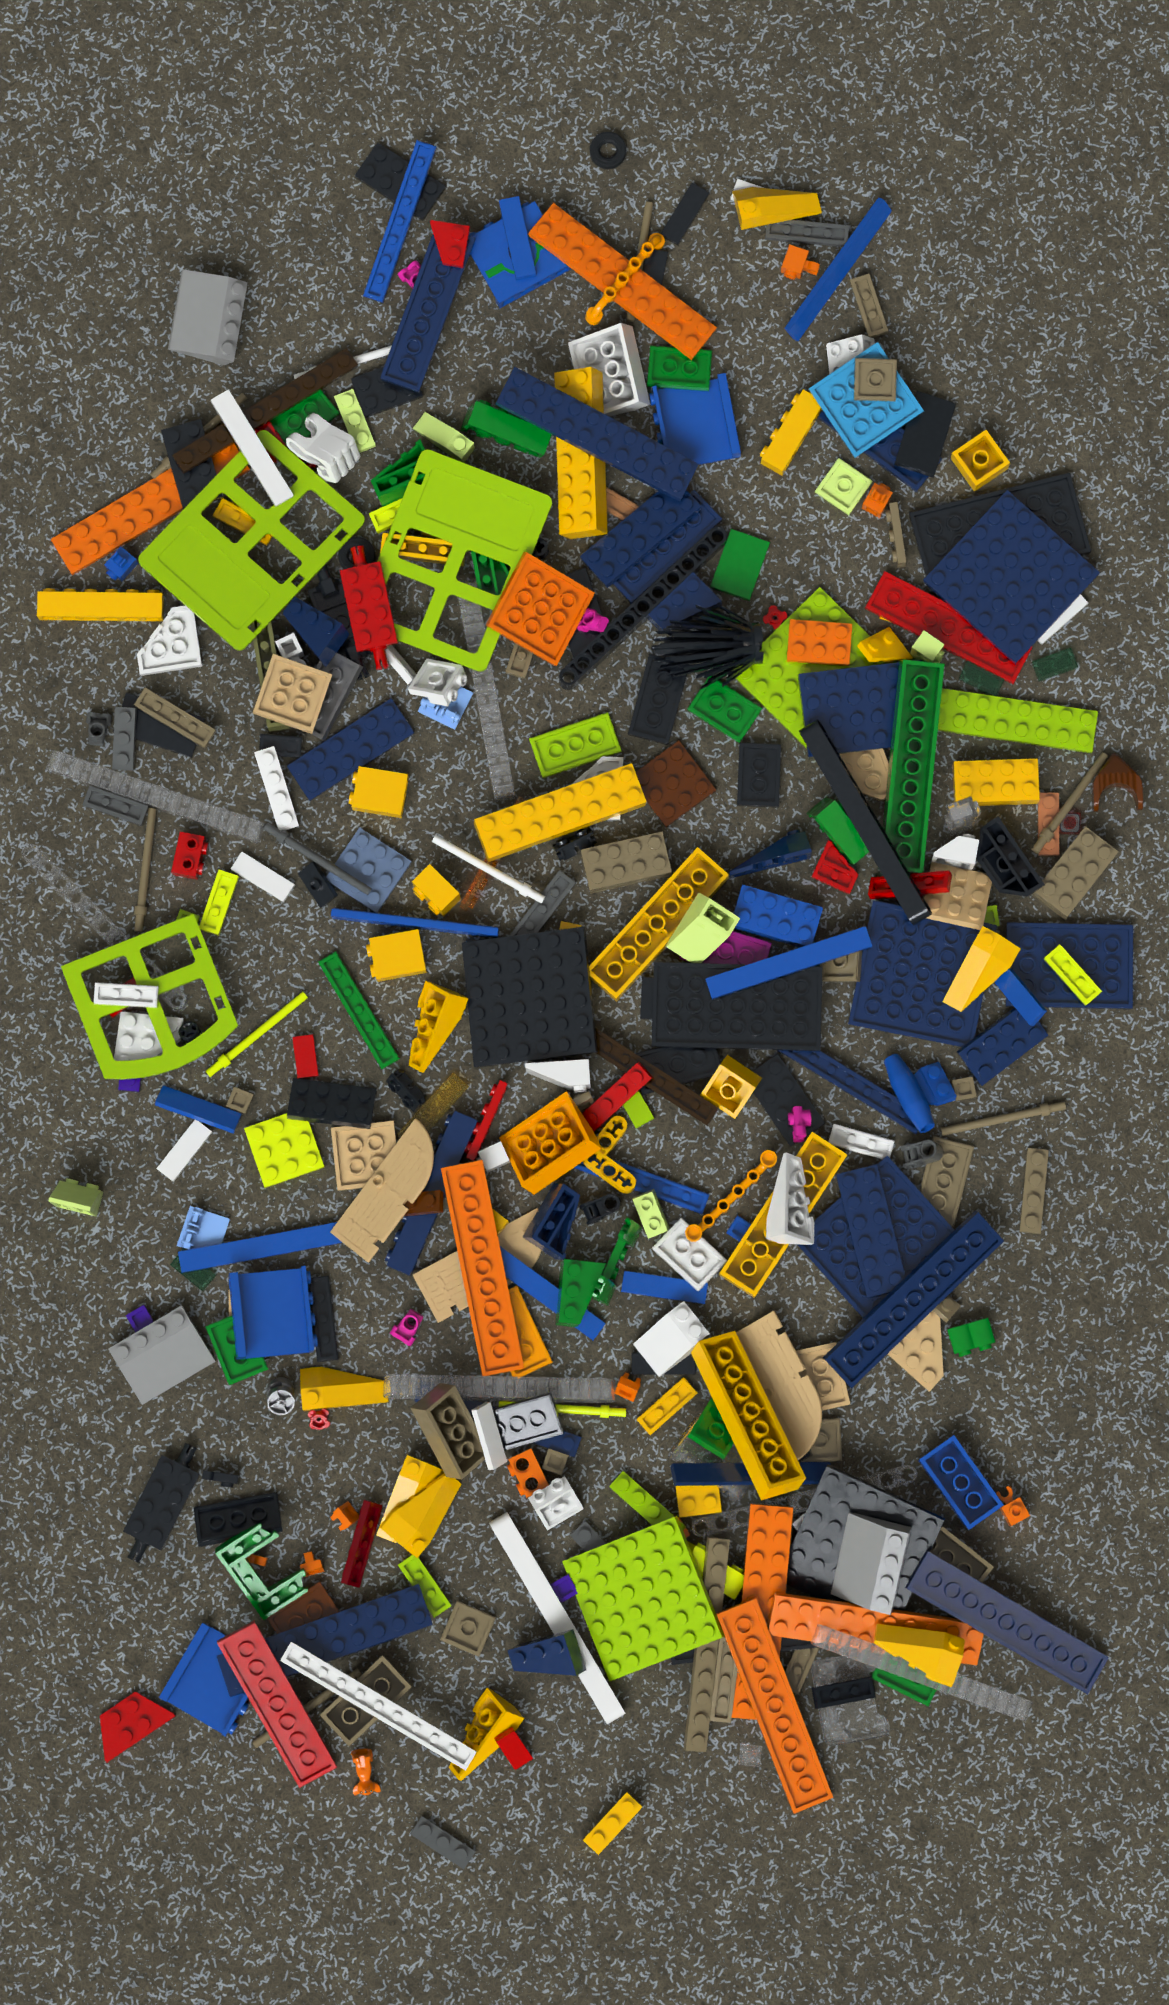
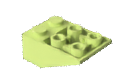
(702, 929)

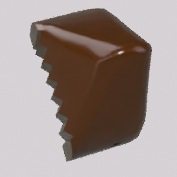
(1117, 774)

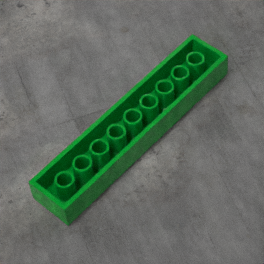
(912, 759)

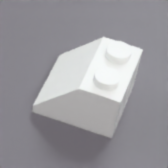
(958, 853)

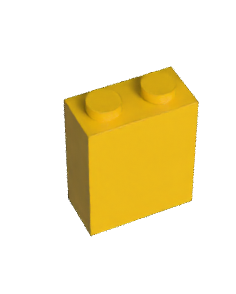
(379, 792)
(396, 955)

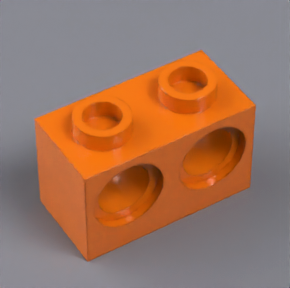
(533, 1471)

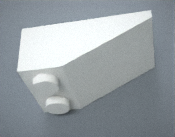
(566, 1074)
(671, 1339)

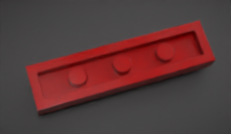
(926, 882)
(617, 1096)
(489, 1112)

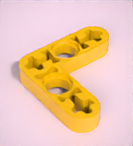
(603, 1153)

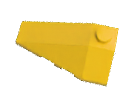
(769, 206)
(983, 965)
(439, 1015)
(335, 1389)
(411, 1481)
(419, 1518)
(928, 1650)
(491, 1719)

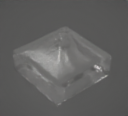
(750, 1755)

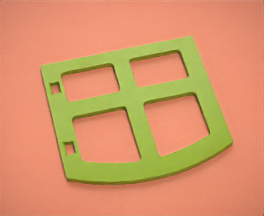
(172, 1056)

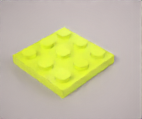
(283, 1149)

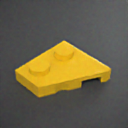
(884, 647)

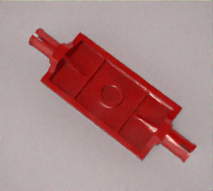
(369, 607)

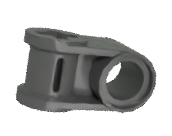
(917, 1153)

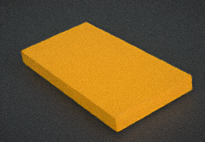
(531, 1344)

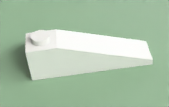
(788, 1212)

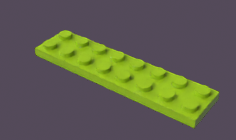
(1017, 720)

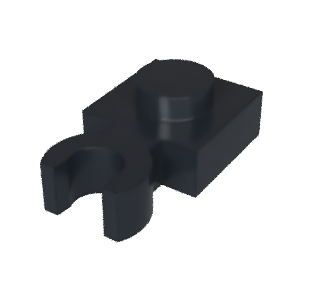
(226, 1480)

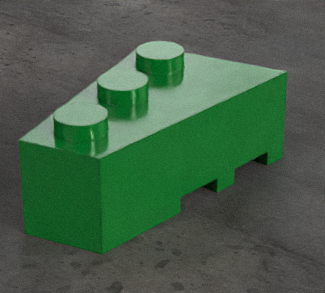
(394, 479)
(489, 573)
(839, 828)
(576, 1288)

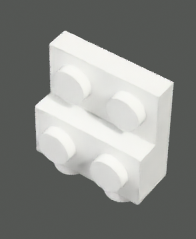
(438, 681)
(555, 1502)

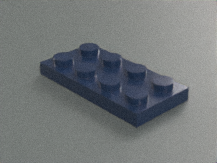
(1000, 1045)

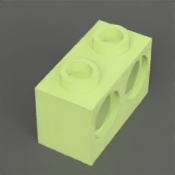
(927, 649)
(651, 1213)

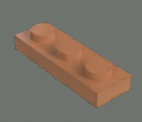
(1047, 809)

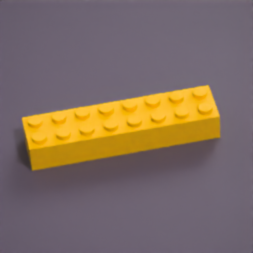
(579, 474)
(560, 812)
(654, 924)
(758, 1256)
(748, 1415)

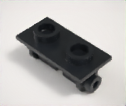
(566, 845)
(411, 1098)

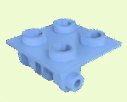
(446, 715)
(202, 1229)

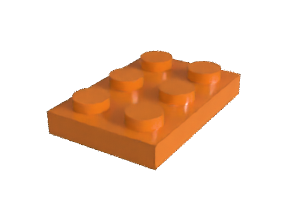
(819, 642)

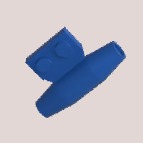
(919, 1090)

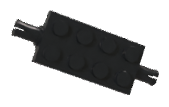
(331, 600)
(161, 1502)

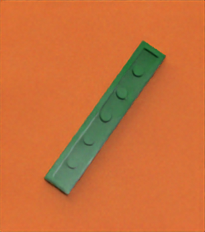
(358, 1010)

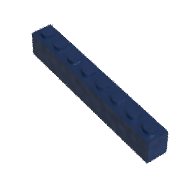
(418, 1227)

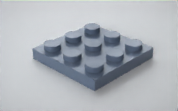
(373, 865)

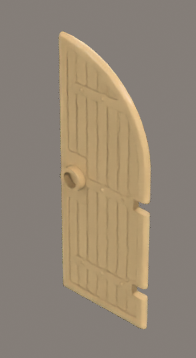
(383, 1198)
(443, 1281)
(779, 1371)

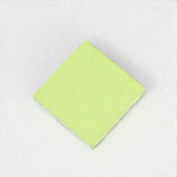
(843, 486)

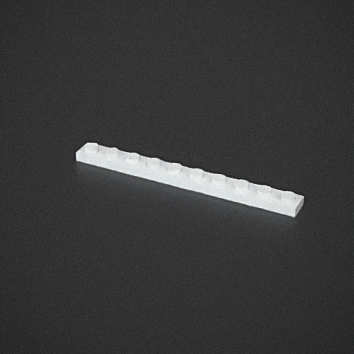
(378, 1706)

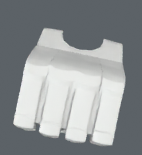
(328, 448)

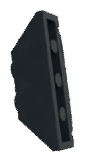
(1005, 861)

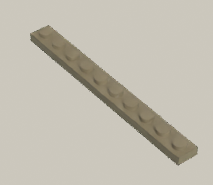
(706, 1655)

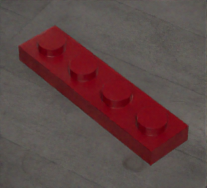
(361, 1543)

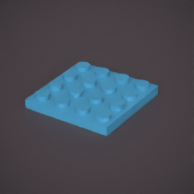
(863, 422)

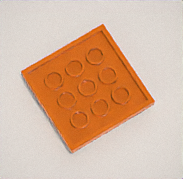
(540, 609)

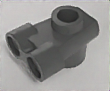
(97, 724)

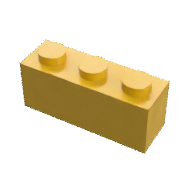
(612, 1823)

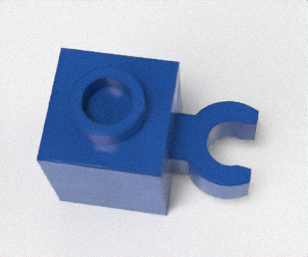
(120, 564)

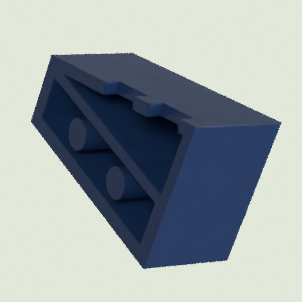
(681, 603)
(317, 629)
(553, 1221)
(549, 1655)

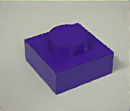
(130, 1085)
(139, 1318)
(564, 1588)

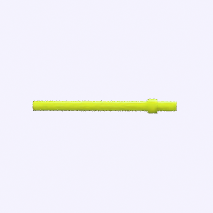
(224, 1060)
(604, 1411)

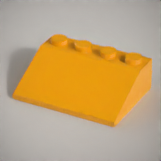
(549, 1143)

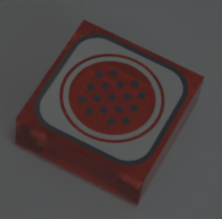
(1070, 824)

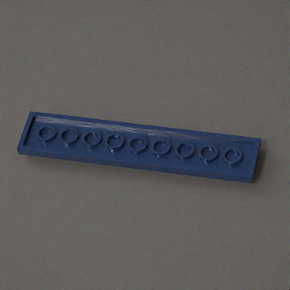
(597, 434)
(913, 1299)
(1006, 1622)
(347, 1631)

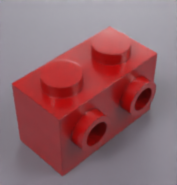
(189, 855)

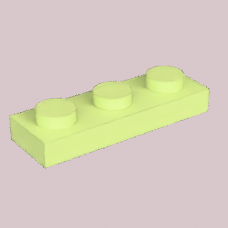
(354, 420)

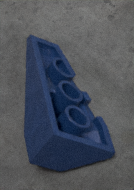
(782, 852)

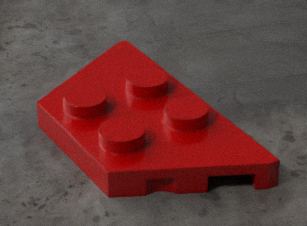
(130, 1723)

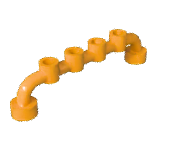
(655, 242)
(767, 1160)

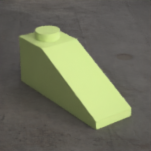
(445, 437)

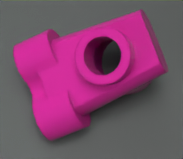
(410, 273)
(592, 621)
(800, 1120)
(405, 1331)

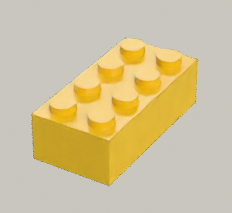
(997, 781)

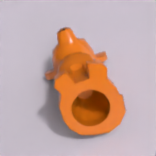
(362, 1760)

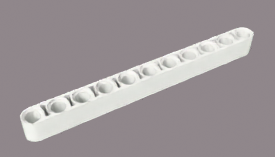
(555, 1613)

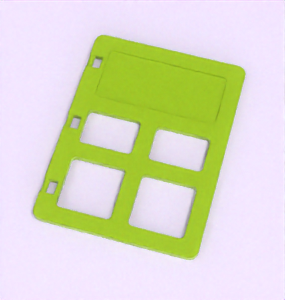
(475, 515)
(217, 575)

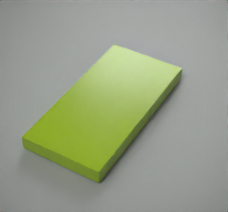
(575, 745)

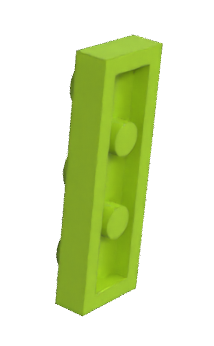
(418, 1574)

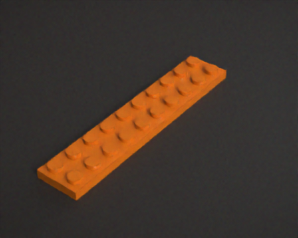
(642, 294)
(127, 518)
(482, 1268)
(764, 1574)
(798, 1617)
(774, 1705)

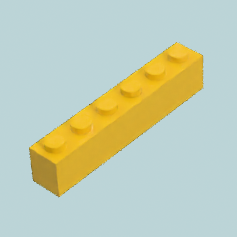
(100, 605)

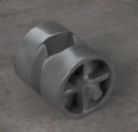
(280, 1396)

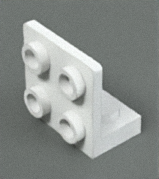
(844, 350)

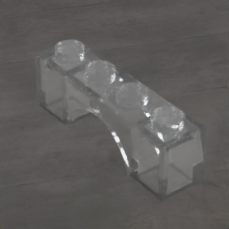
(961, 816)

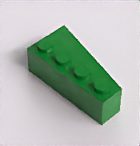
(505, 428)

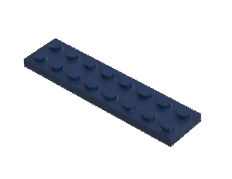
(423, 319)

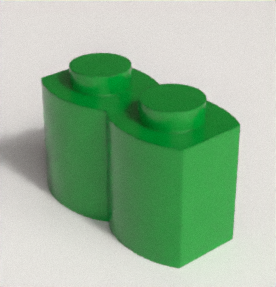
(971, 1336)

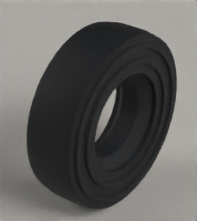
(612, 138)
(343, 553)

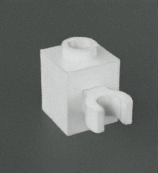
(290, 648)

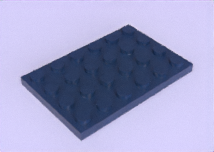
(852, 705)
(1099, 949)

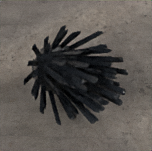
(722, 644)

